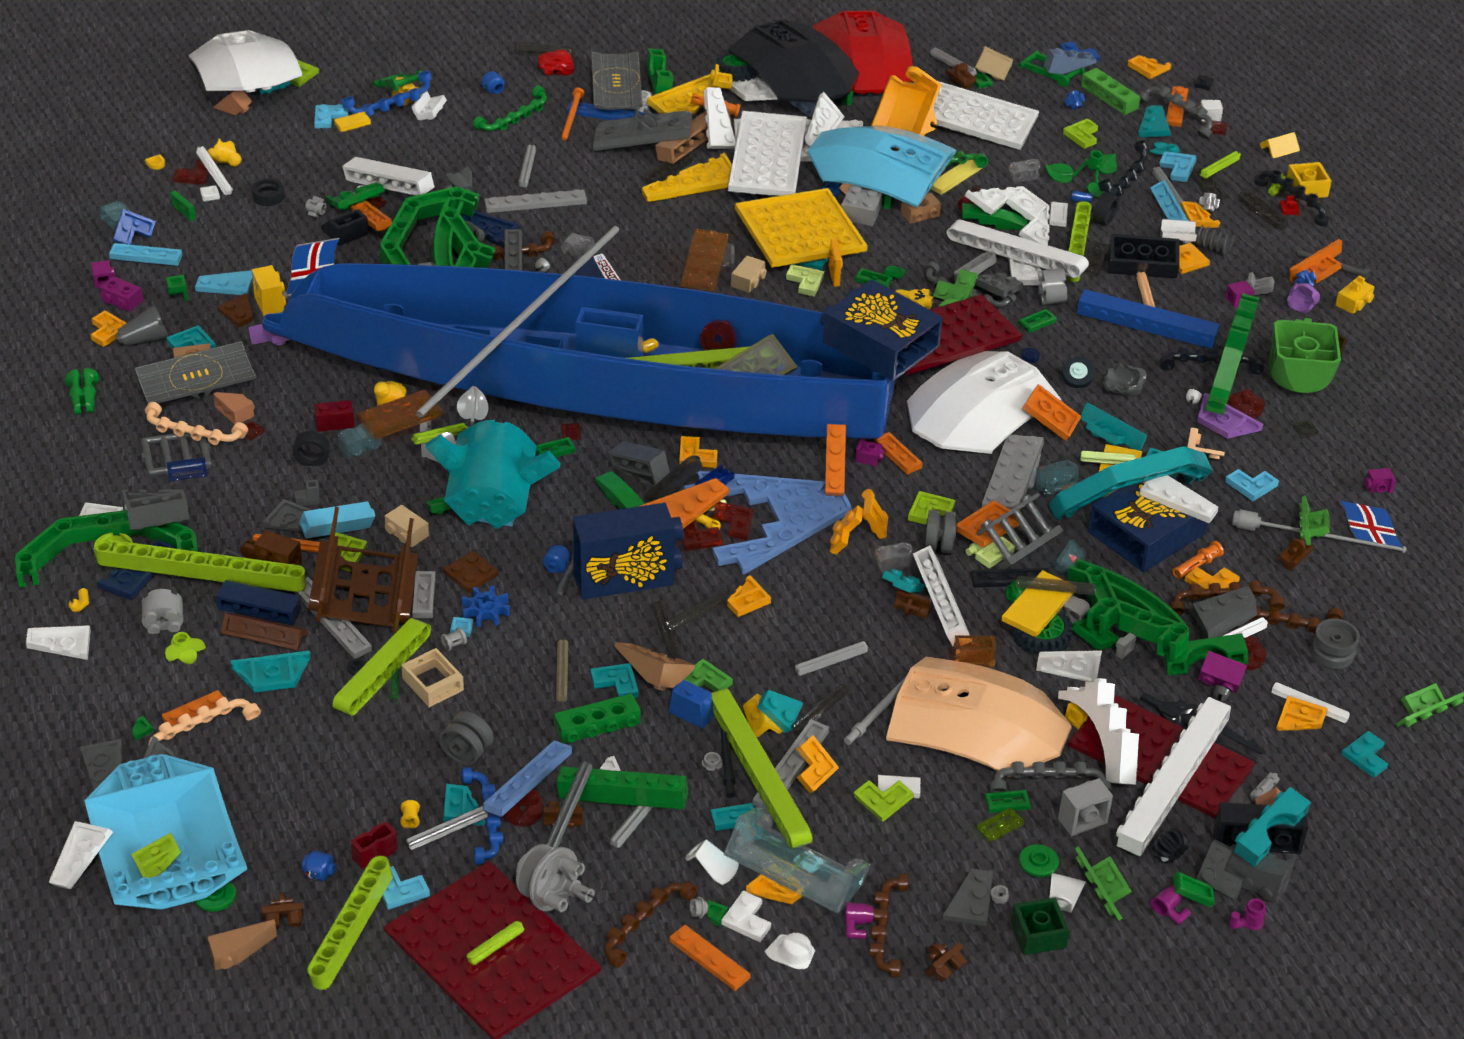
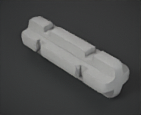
(1265, 786)

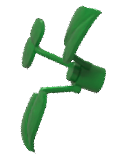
(1097, 161)

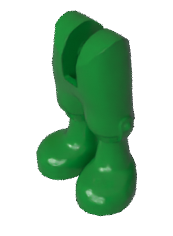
(82, 396)

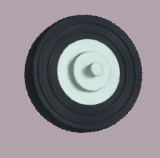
(1078, 372)

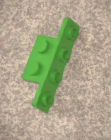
(1312, 523)
(1424, 702)
(1108, 879)

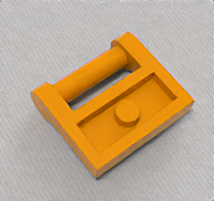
(874, 514)

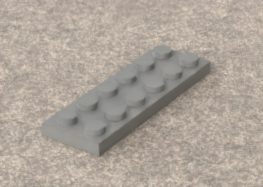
(1013, 470)

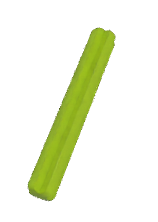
(1220, 164)
(426, 436)

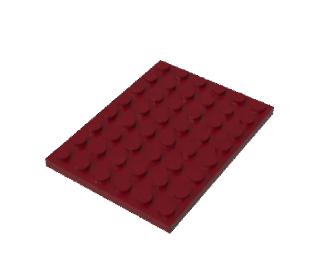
(511, 981)

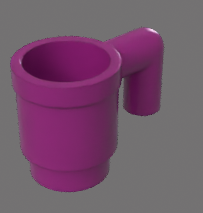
(1166, 902)
(857, 914)
(1252, 918)

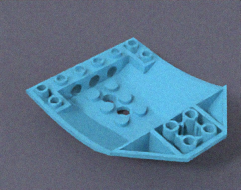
(865, 159)
(159, 798)

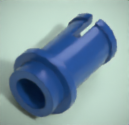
(1081, 196)

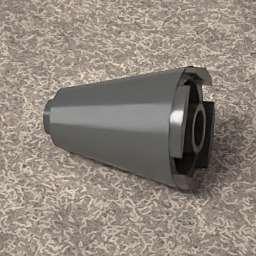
(143, 328)

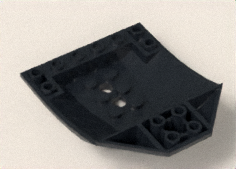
(796, 61)

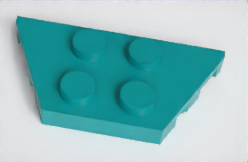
(272, 671)

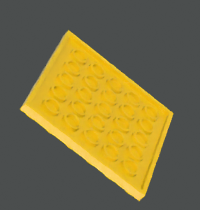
(799, 227)

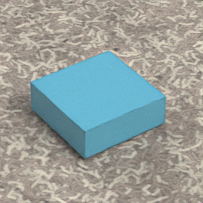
(464, 623)

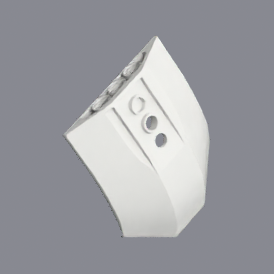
(244, 62)
(967, 410)

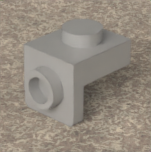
(1262, 285)

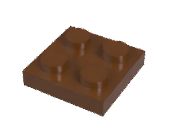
(470, 571)

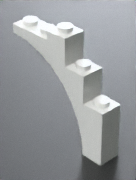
(1110, 721)

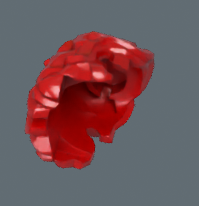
(556, 60)

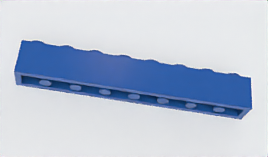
(1148, 318)

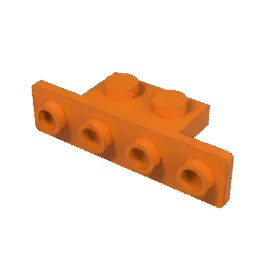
(1321, 262)

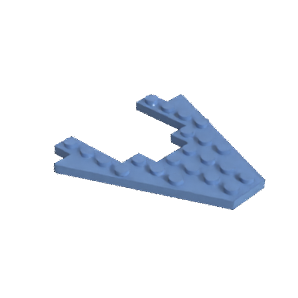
(799, 511)

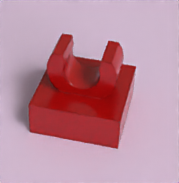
(1289, 206)

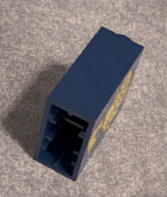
(881, 329)
(1142, 528)
(625, 550)

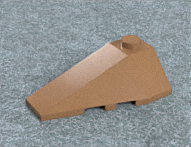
(655, 666)

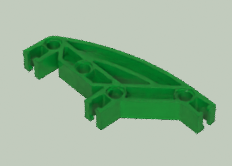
(453, 231)
(1232, 354)
(1131, 608)

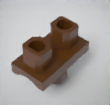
(960, 75)
(1295, 553)
(912, 603)
(552, 811)
(282, 909)
(939, 967)

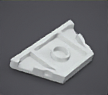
(753, 90)

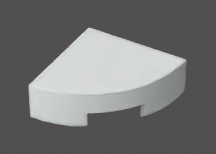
(610, 764)

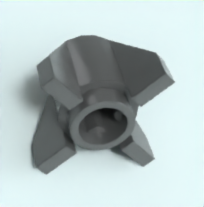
(461, 180)

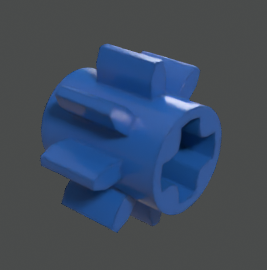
(1074, 100)
(1305, 277)

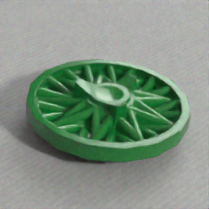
(1039, 860)
(219, 899)

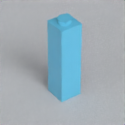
(350, 518)

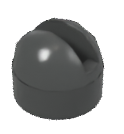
(1220, 691)

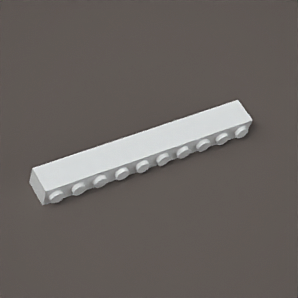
(1173, 776)

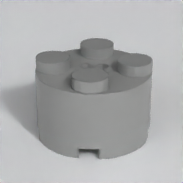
(1052, 286)
(162, 611)

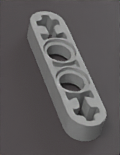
(978, 264)

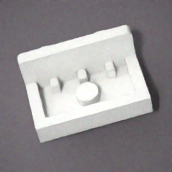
(428, 107)
(1178, 229)

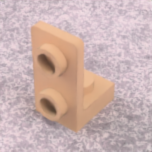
(1194, 438)

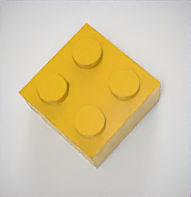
(1310, 176)
(268, 290)

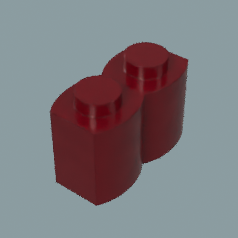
(377, 842)

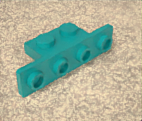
(1112, 429)

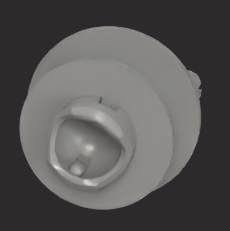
(551, 877)

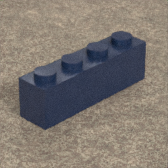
(259, 602)

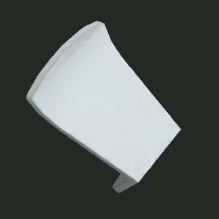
(714, 862)
(1065, 890)

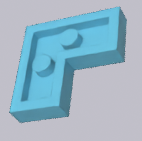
(325, 114)
(1180, 163)
(1252, 487)
(404, 891)

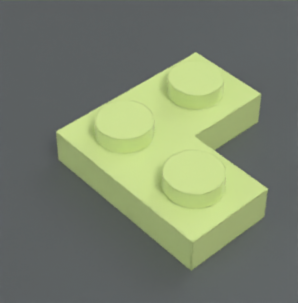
(809, 279)

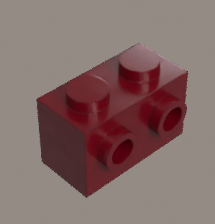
(334, 415)

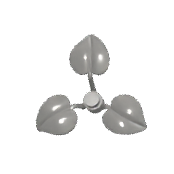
(470, 405)

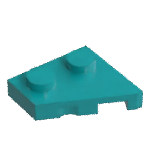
(458, 802)

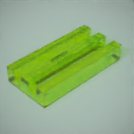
(1002, 827)

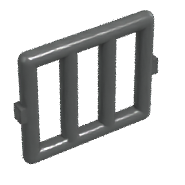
(163, 439)

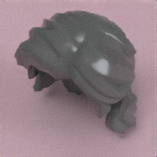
(1125, 381)

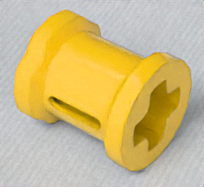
(410, 814)

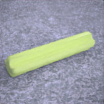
(1104, 457)

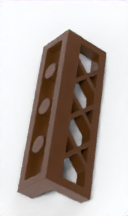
(263, 630)

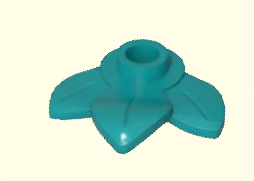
(1161, 147)

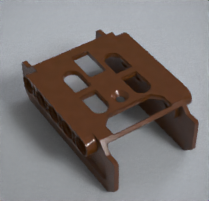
(326, 580)

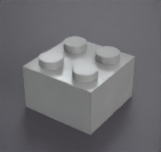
(862, 205)
(1085, 806)

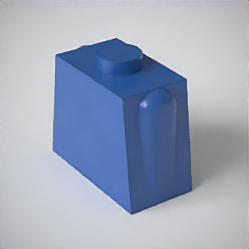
(692, 703)

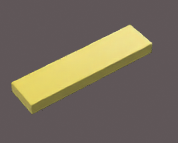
(955, 176)

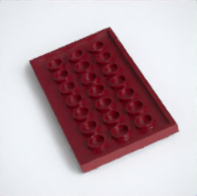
(968, 329)
(1212, 782)

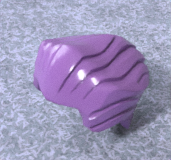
(1303, 297)

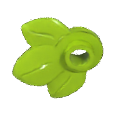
(184, 648)

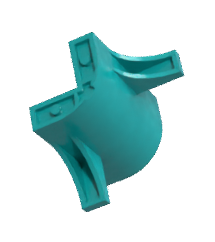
(490, 471)

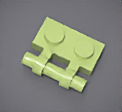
(990, 554)

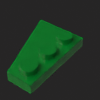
(361, 193)

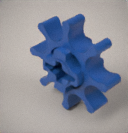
(485, 606)

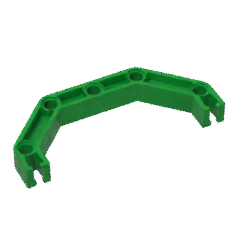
(418, 208)
(90, 528)

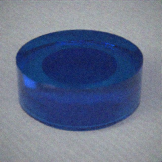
(1030, 355)

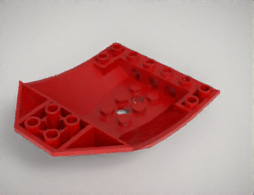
(873, 44)

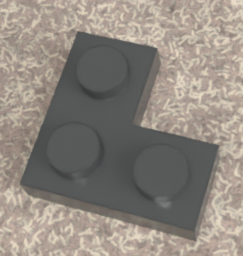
(1215, 871)

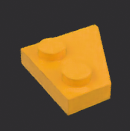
(1147, 66)
(1196, 213)
(748, 598)
(1301, 715)
(772, 890)

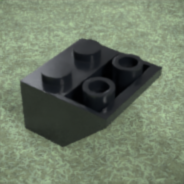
(347, 226)

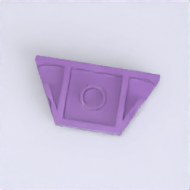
(1230, 424)

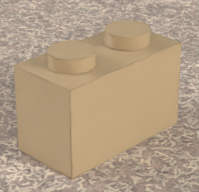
(993, 63)
(748, 274)
(398, 521)

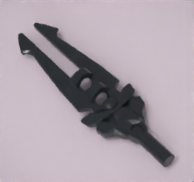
(1181, 713)

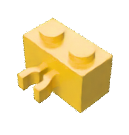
(1355, 295)

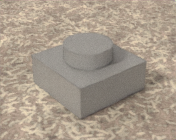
(1125, 645)

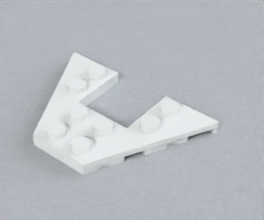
(1021, 201)

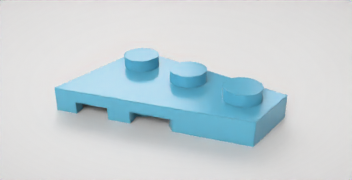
(226, 283)

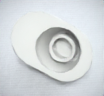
(791, 950)

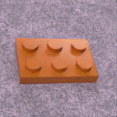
(1051, 412)
(971, 524)

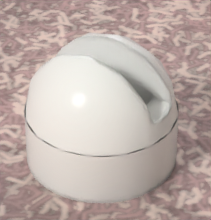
(1193, 395)

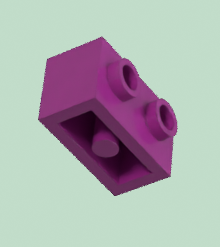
(121, 294)
(1222, 672)

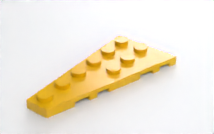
(680, 97)
(693, 180)

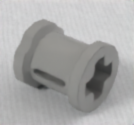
(453, 639)

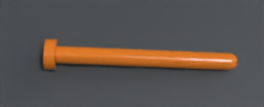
(578, 93)

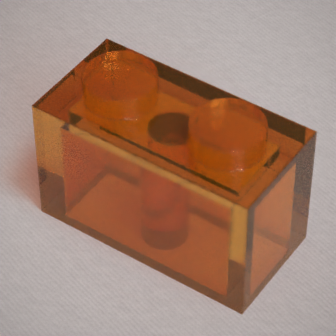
(975, 650)

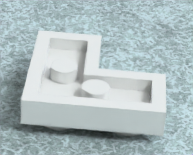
(742, 917)

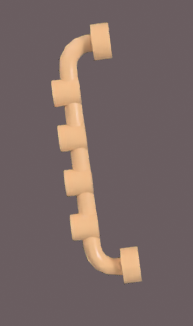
(154, 409)
(206, 715)

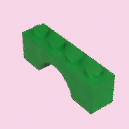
(655, 66)
(1229, 646)

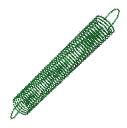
(395, 684)

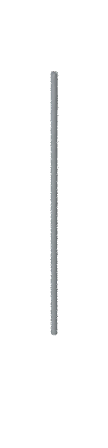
(516, 322)

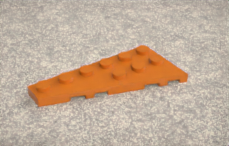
(693, 501)

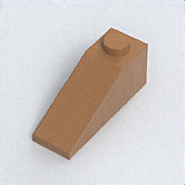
(238, 944)

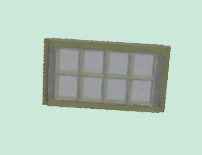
(762, 357)

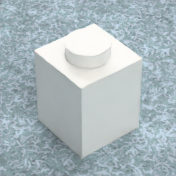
(1214, 109)

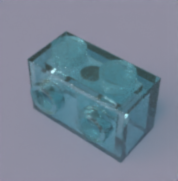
(1057, 476)

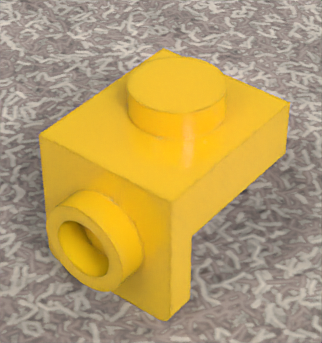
(720, 79)

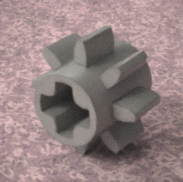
(1209, 202)
(315, 207)

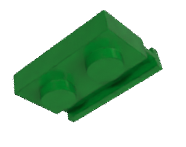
(1093, 636)

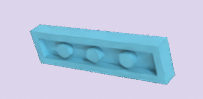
(1168, 201)
(145, 254)

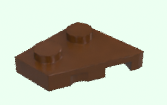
(237, 310)

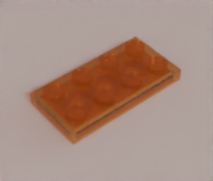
(704, 260)
(398, 414)

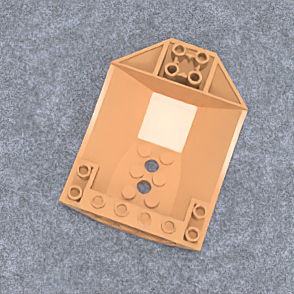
(993, 725)

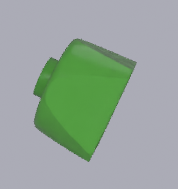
(1304, 355)

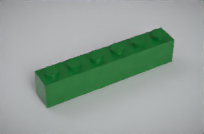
(627, 788)

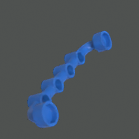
(398, 99)
(492, 822)

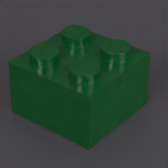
(1040, 926)

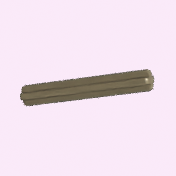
(562, 671)

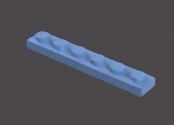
(527, 778)

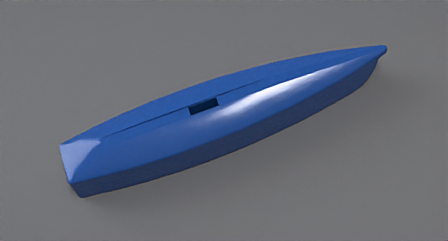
(579, 345)

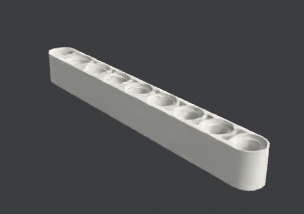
(1017, 248)

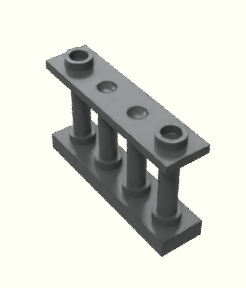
(1021, 548)

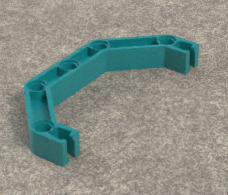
(1181, 460)

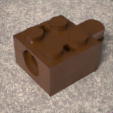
(273, 548)

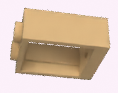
(440, 690)

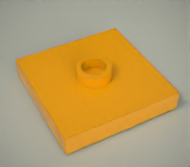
(1191, 258)
(835, 262)

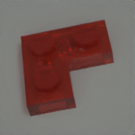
(197, 175)
(738, 516)
(703, 538)

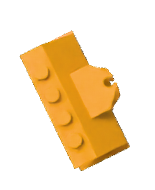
(909, 104)

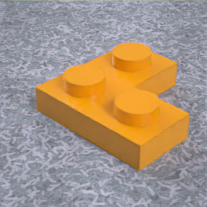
(108, 327)
(690, 447)
(843, 528)
(1223, 577)
(820, 764)

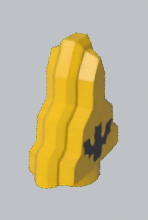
(921, 297)

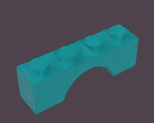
(1287, 809)

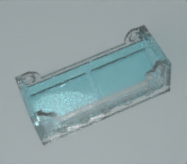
(799, 868)

